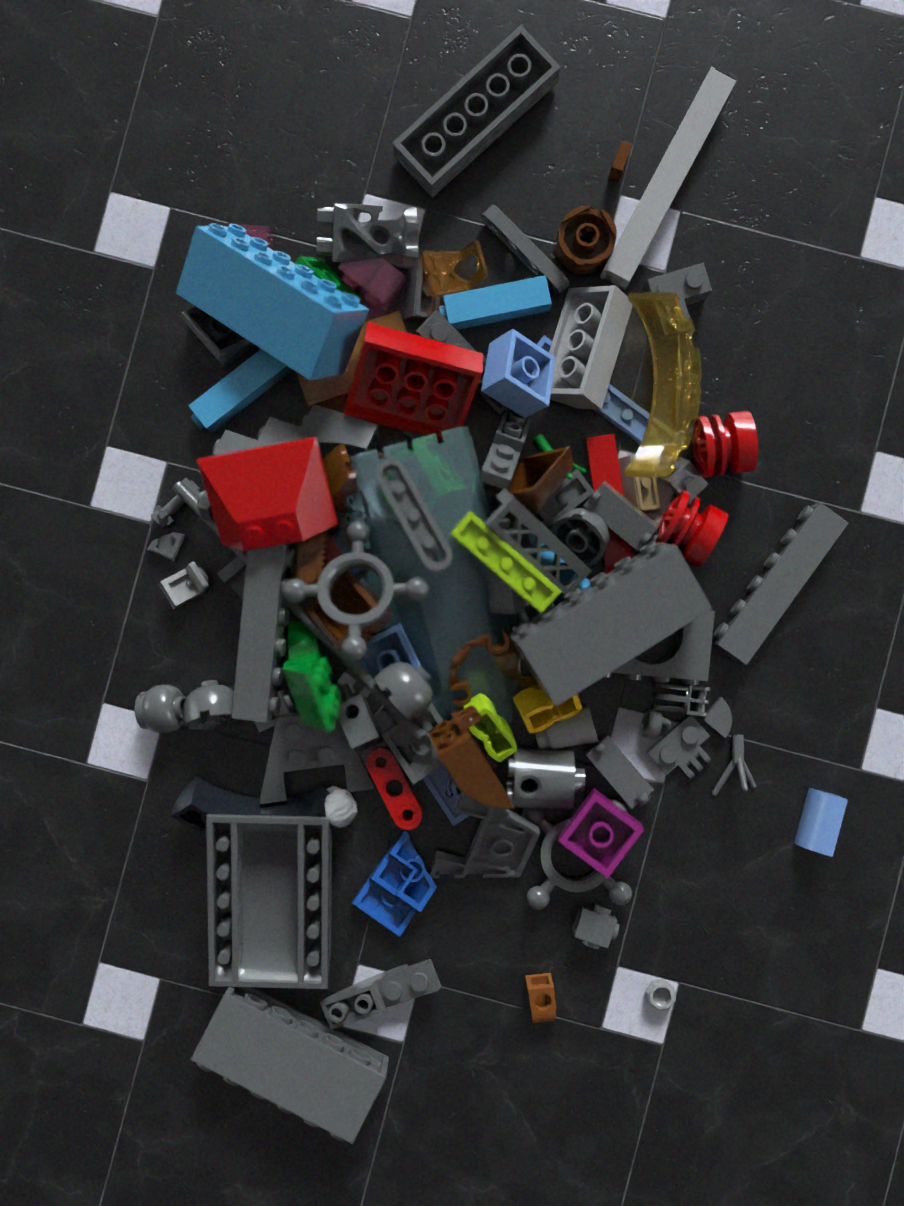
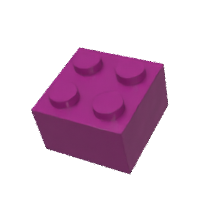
(600, 833)

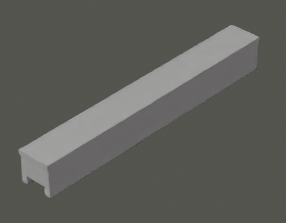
(668, 178)

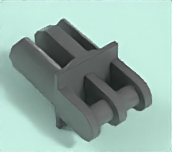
(684, 699)

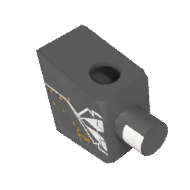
(363, 730)

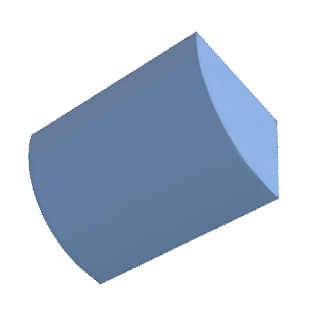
(820, 822)

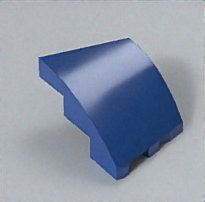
(396, 887)

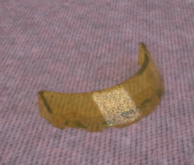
(675, 383)

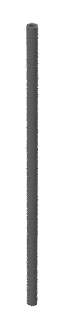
(353, 666)

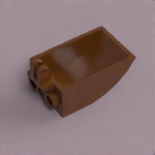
(537, 479)
(466, 761)

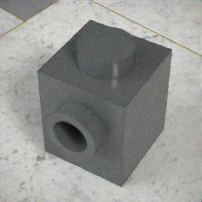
(595, 925)

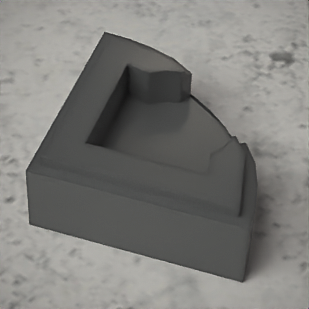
(168, 545)
(719, 717)

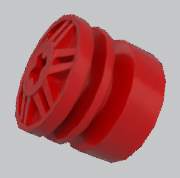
(725, 444)
(693, 530)

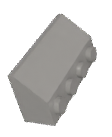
(588, 344)

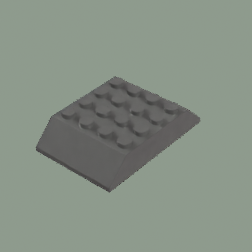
(269, 901)

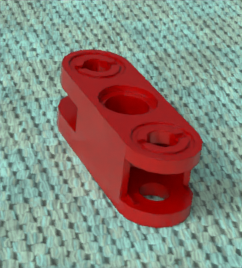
(394, 802)

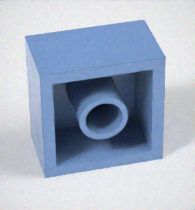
(518, 373)

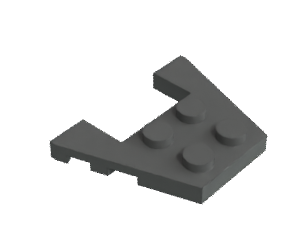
(306, 747)
(499, 845)

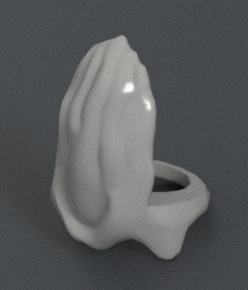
(340, 807)

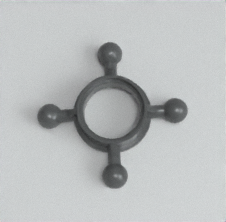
(358, 534)
(538, 896)

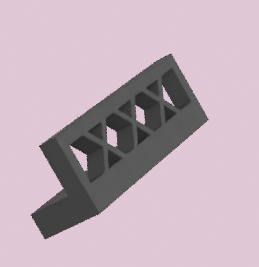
(541, 533)

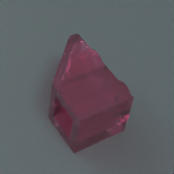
(374, 279)

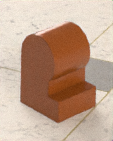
(541, 997)

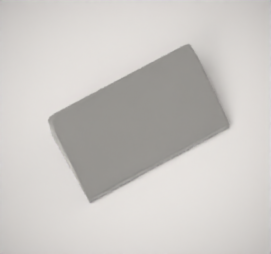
(639, 490)

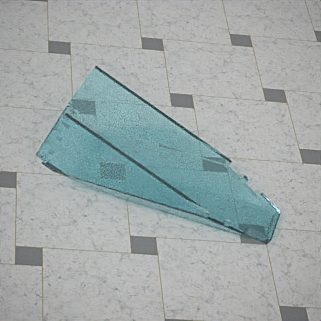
(458, 595)

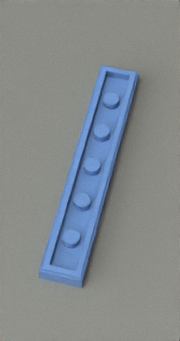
(617, 408)

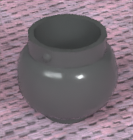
(160, 709)

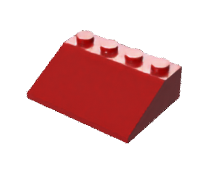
(412, 382)

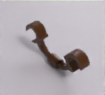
(462, 654)

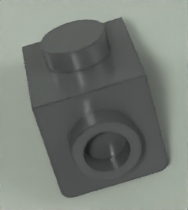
(685, 478)

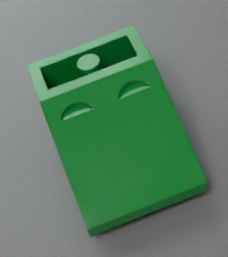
(312, 690)

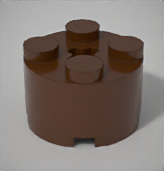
(590, 225)

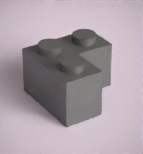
(688, 284)

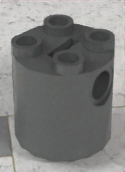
(543, 779)

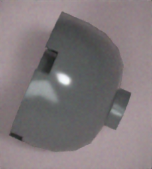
(583, 534)
(407, 688)
(209, 706)

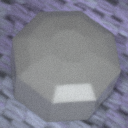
(661, 994)

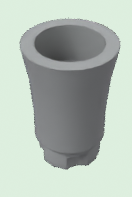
(569, 732)

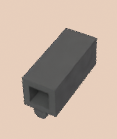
(622, 516)
(619, 772)

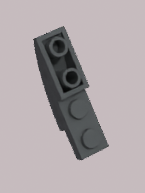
(439, 329)
(505, 449)
(379, 992)

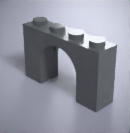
(686, 661)

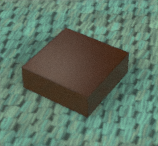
(620, 160)

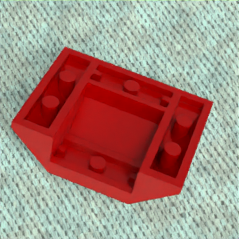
(269, 494)

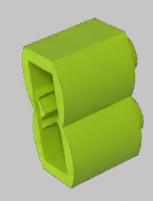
(492, 729)

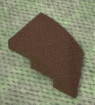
(340, 478)

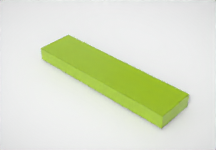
(505, 562)

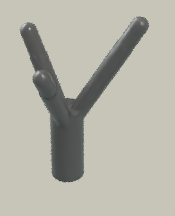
(737, 758)

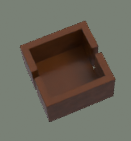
(356, 600)

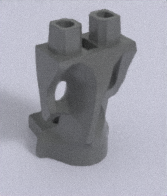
(348, 231)

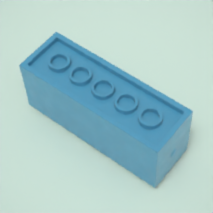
(271, 300)

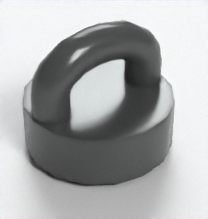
(652, 723)

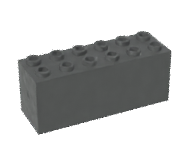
(609, 621)
(292, 1061)

